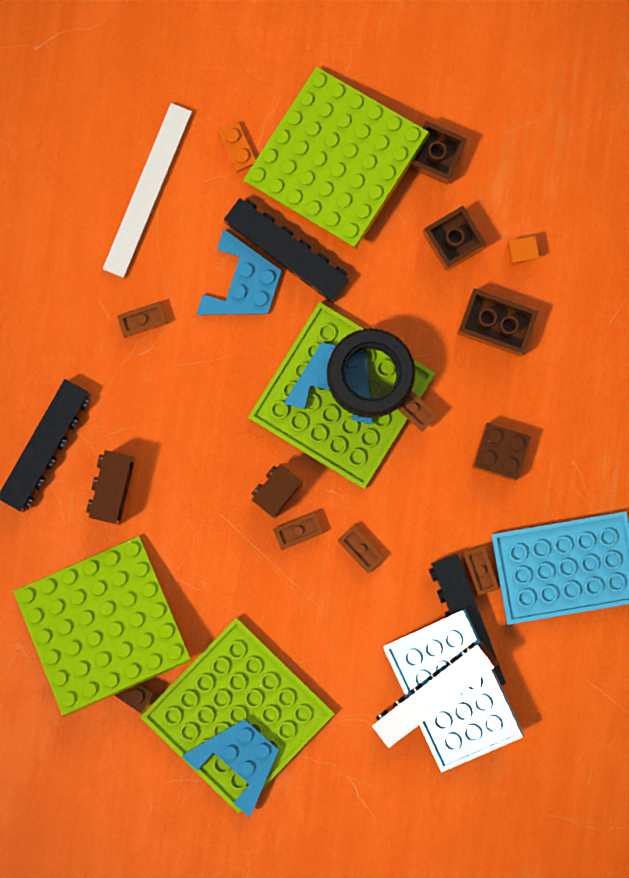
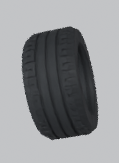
(380, 341)

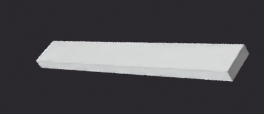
(147, 190)

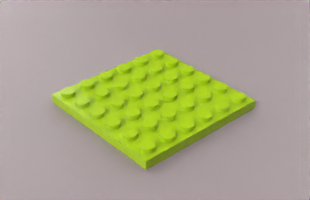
(336, 157)
(324, 426)
(101, 626)
(232, 683)

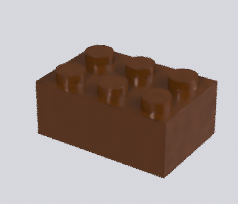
(497, 322)
(110, 487)

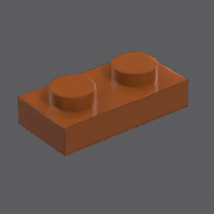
(142, 319)
(417, 412)
(298, 531)
(360, 549)
(480, 570)

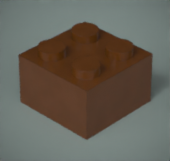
(439, 153)
(454, 238)
(501, 451)
(276, 491)

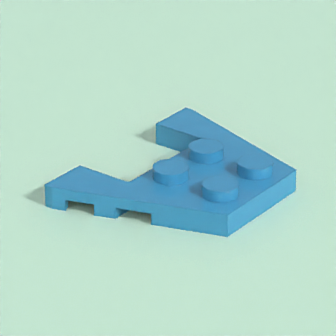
(251, 285)
(316, 376)
(243, 751)

